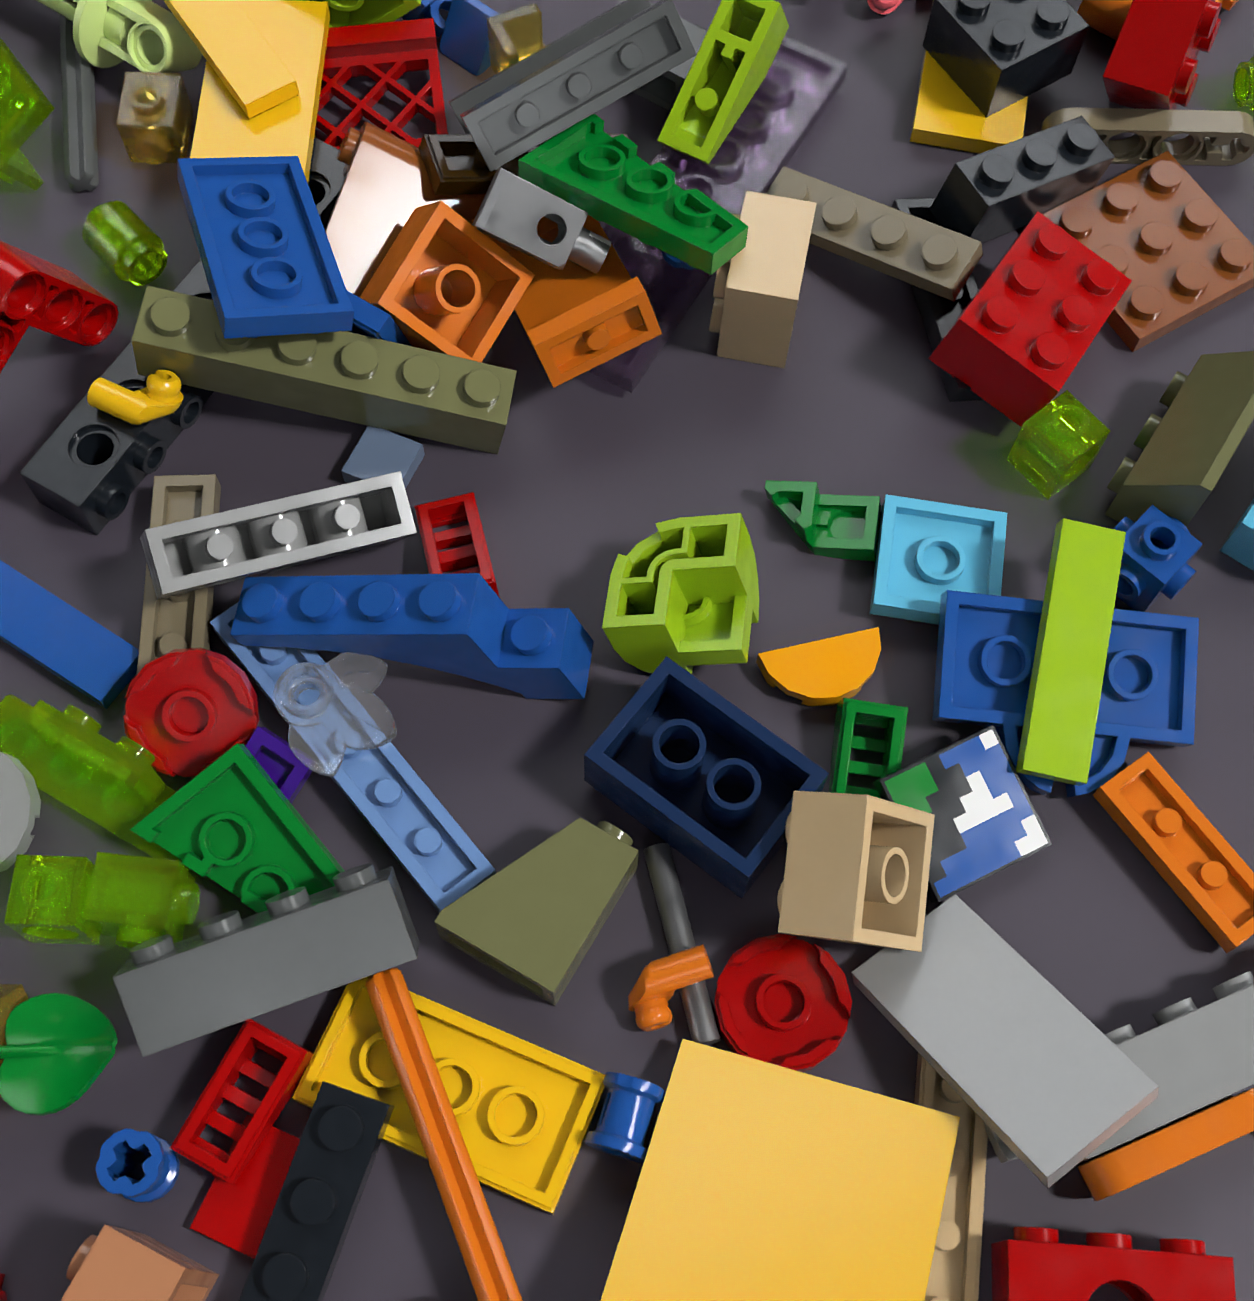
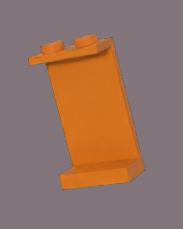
(580, 315)

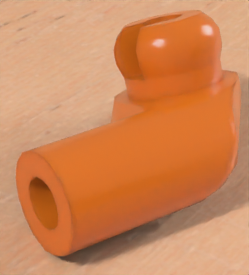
(660, 981)

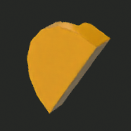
(823, 669)

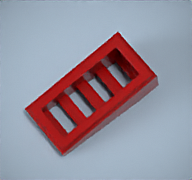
(448, 512)
(221, 1086)

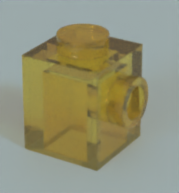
(158, 129)

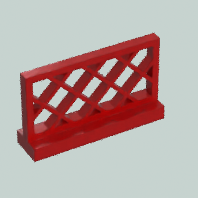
(383, 54)

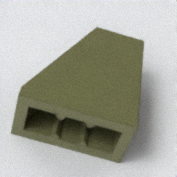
(544, 907)

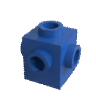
(1154, 558)

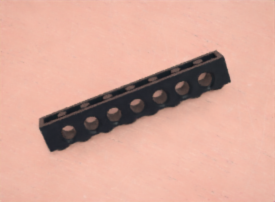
(65, 469)

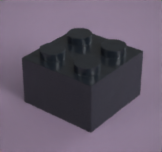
(1004, 46)

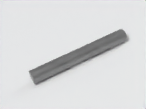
(679, 938)

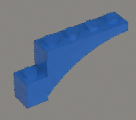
(423, 621)

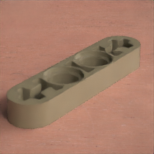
(1213, 136)

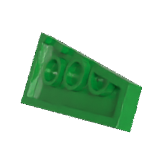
(632, 196)

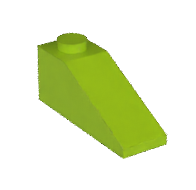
(724, 76)

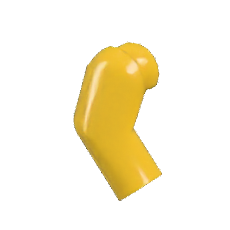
(139, 406)

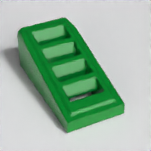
(871, 714)

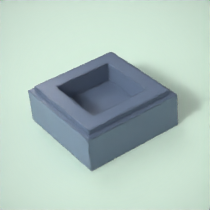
(383, 453)

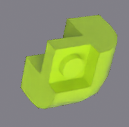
(685, 594)

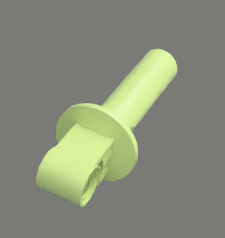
(129, 32)

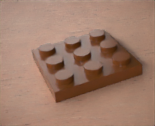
(1166, 240)

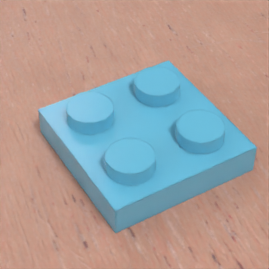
(932, 550)

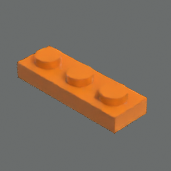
(1183, 848)

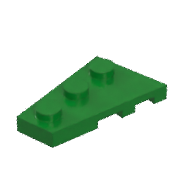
(241, 832)

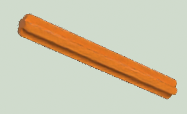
(441, 1138)

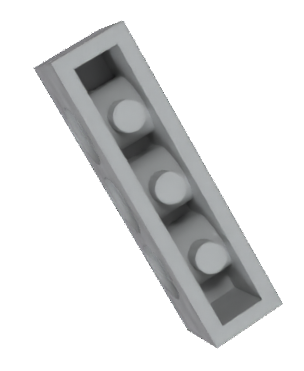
(277, 534)

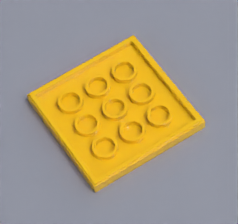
(782, 1189)

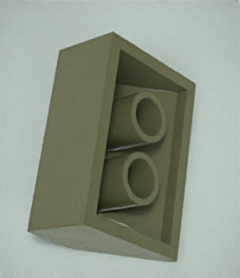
(1191, 442)

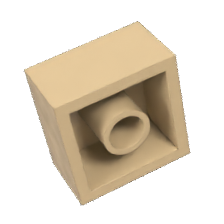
(762, 283)
(856, 870)

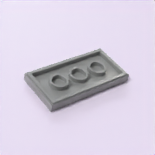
(1006, 1041)

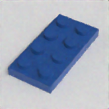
(263, 247)

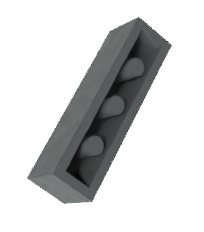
(266, 959)

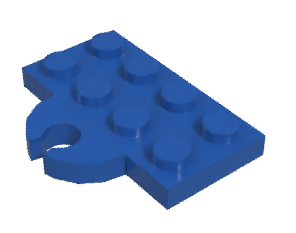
(988, 663)

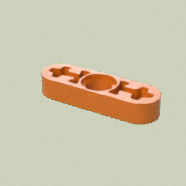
(1169, 1146)

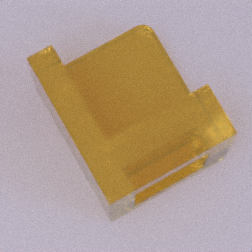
(514, 36)

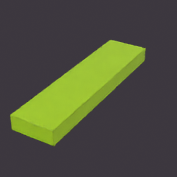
(1071, 652)

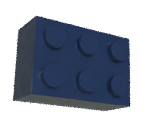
(701, 775)

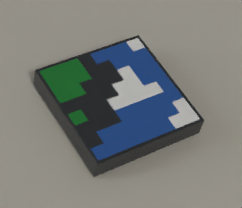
(978, 808)

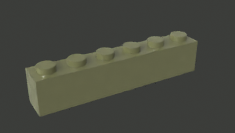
(327, 373)

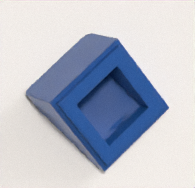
(466, 35)

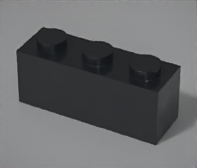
(1014, 181)

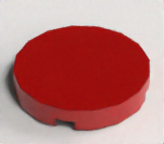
(190, 709)
(782, 1002)

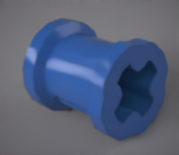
(625, 1116)
(117, 1162)

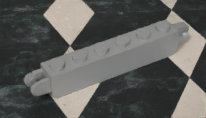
(1190, 1055)

